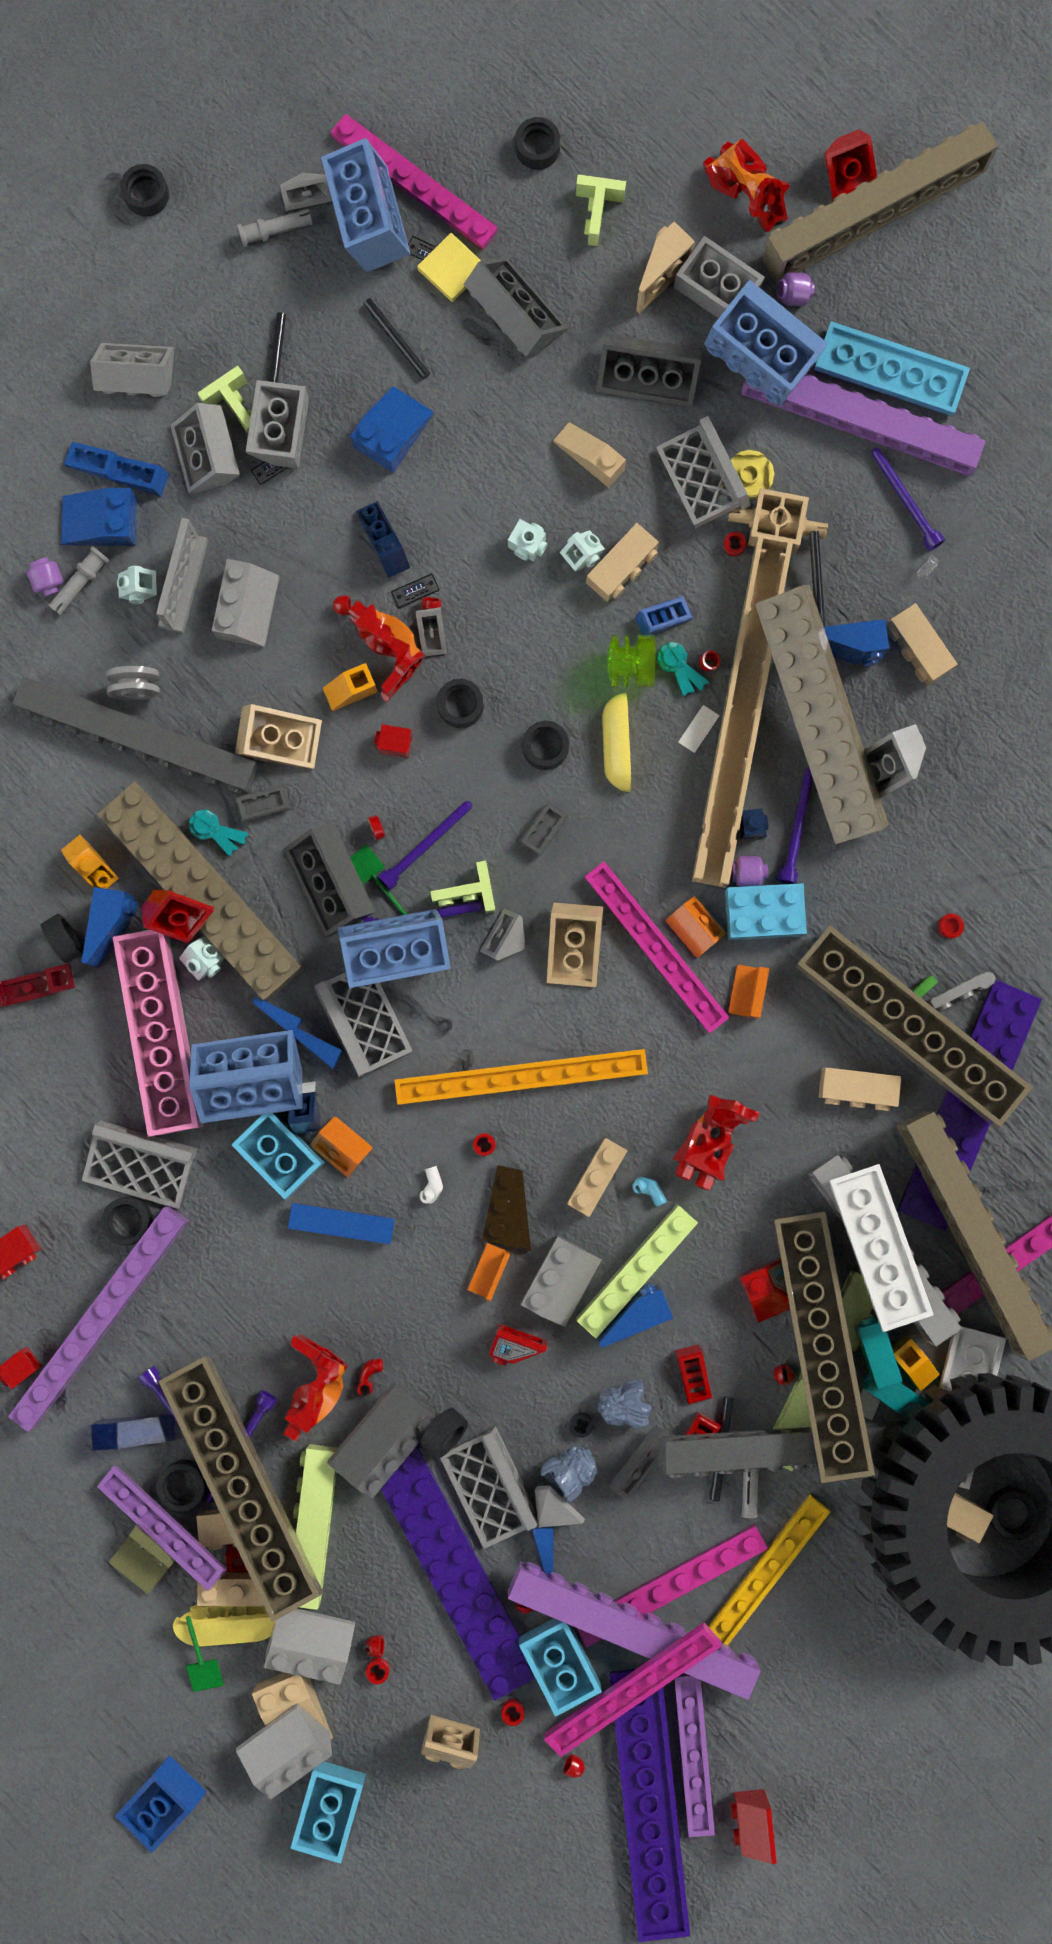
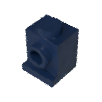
(753, 824)

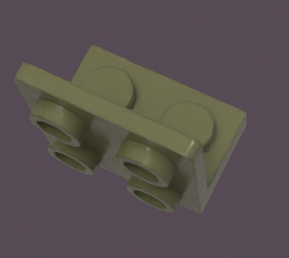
(142, 1560)

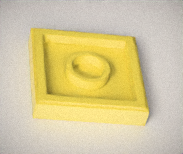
(449, 266)

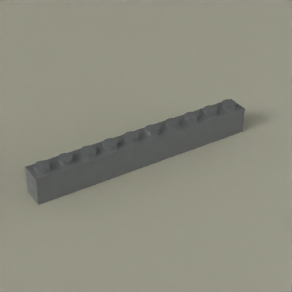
(135, 735)
(749, 1450)

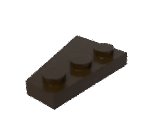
(507, 1210)

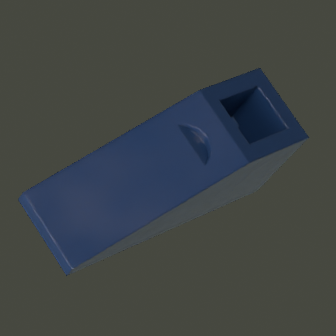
(383, 539)

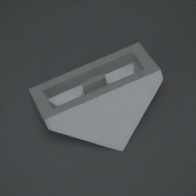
(305, 191)
(505, 937)
(553, 1509)

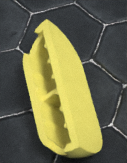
(616, 742)
(225, 1625)

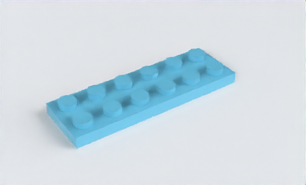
(892, 369)

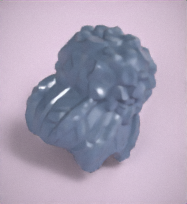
(624, 1405)
(570, 1472)

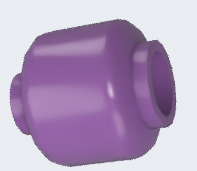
(795, 289)
(44, 576)
(749, 871)

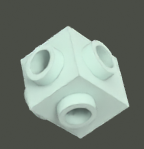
(527, 540)
(582, 550)
(137, 584)
(202, 958)

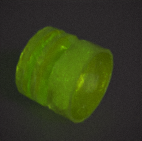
(632, 660)

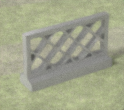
(724, 468)
(181, 578)
(345, 1033)
(139, 1143)
(511, 1484)

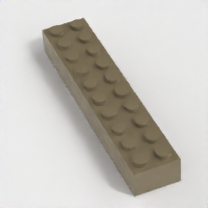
(879, 201)
(822, 714)
(185, 871)
(914, 1027)
(976, 1235)
(824, 1349)
(241, 1488)

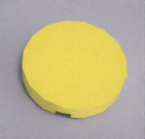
(753, 471)

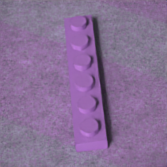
(162, 1528)
(694, 1756)

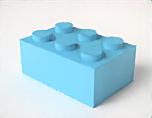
(765, 912)
(278, 1154)
(560, 1665)
(328, 1811)

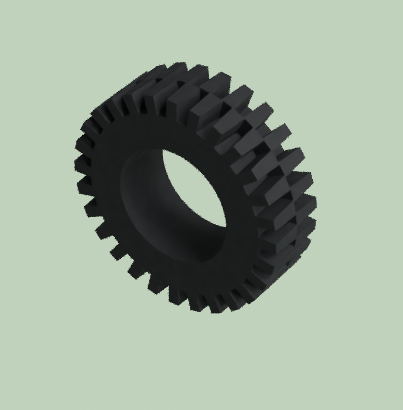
(912, 1507)

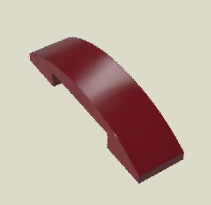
(36, 985)

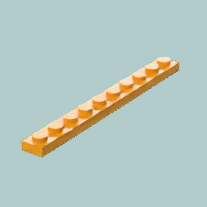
(521, 1076)

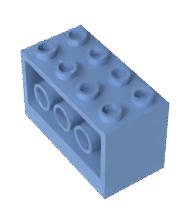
(365, 205)
(764, 343)
(394, 948)
(246, 1076)

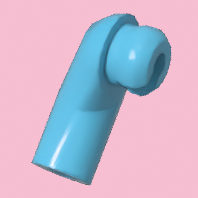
(649, 1187)

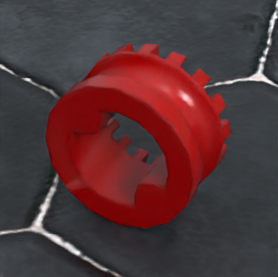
(726, 545)
(478, 1149)
(372, 1676)
(519, 1708)

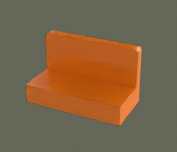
(695, 927)
(748, 991)
(340, 1146)
(489, 1271)

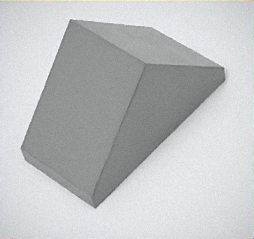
(431, 632)

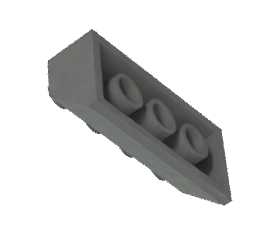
(514, 305)
(649, 370)
(329, 879)
(382, 1440)

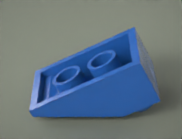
(390, 428)
(100, 518)
(859, 641)
(108, 917)
(642, 1312)
(161, 1804)

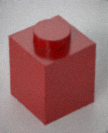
(393, 741)
(19, 1368)

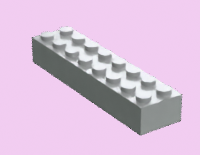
(933, 1328)

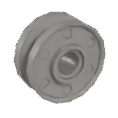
(133, 683)

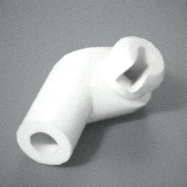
(433, 1187)

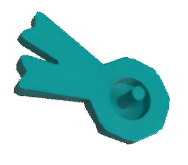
(673, 659)
(206, 825)

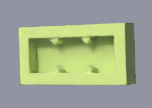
(597, 191)
(226, 389)
(468, 892)

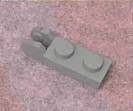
(962, 990)

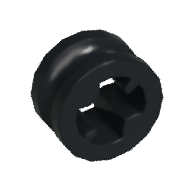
(589, 1427)

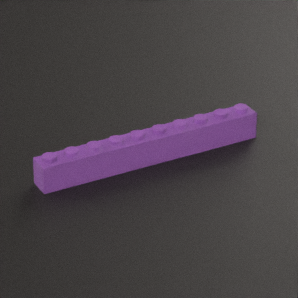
(880, 423)
(98, 1319)
(626, 1626)

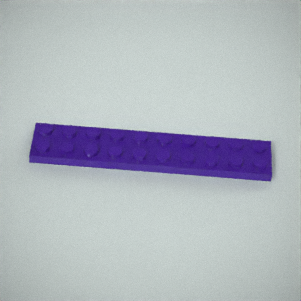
(1002, 1032)
(457, 1575)
(651, 1819)

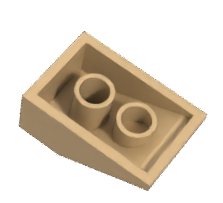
(668, 255)
(277, 736)
(574, 944)
(283, 1692)
(451, 1742)

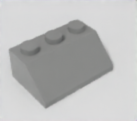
(714, 277)
(132, 369)
(278, 423)
(204, 448)
(245, 603)
(896, 759)
(560, 1281)
(310, 1645)
(285, 1751)

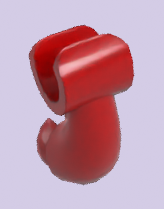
(369, 1368)

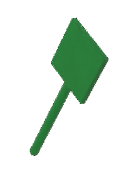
(367, 867)
(204, 1673)

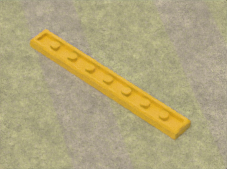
(768, 1569)

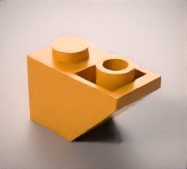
(350, 687)
(89, 863)
(914, 1362)

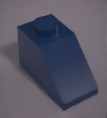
(308, 1118)

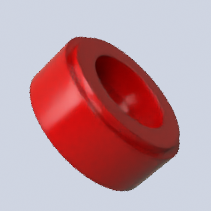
(376, 827)
(950, 926)

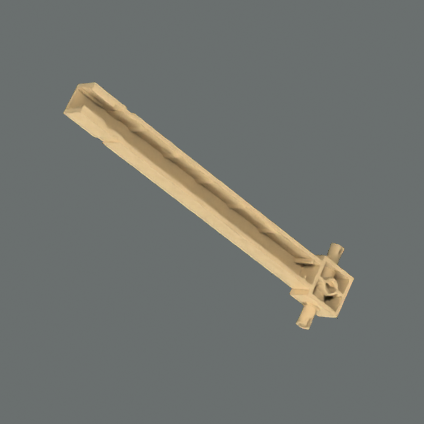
(776, 533)

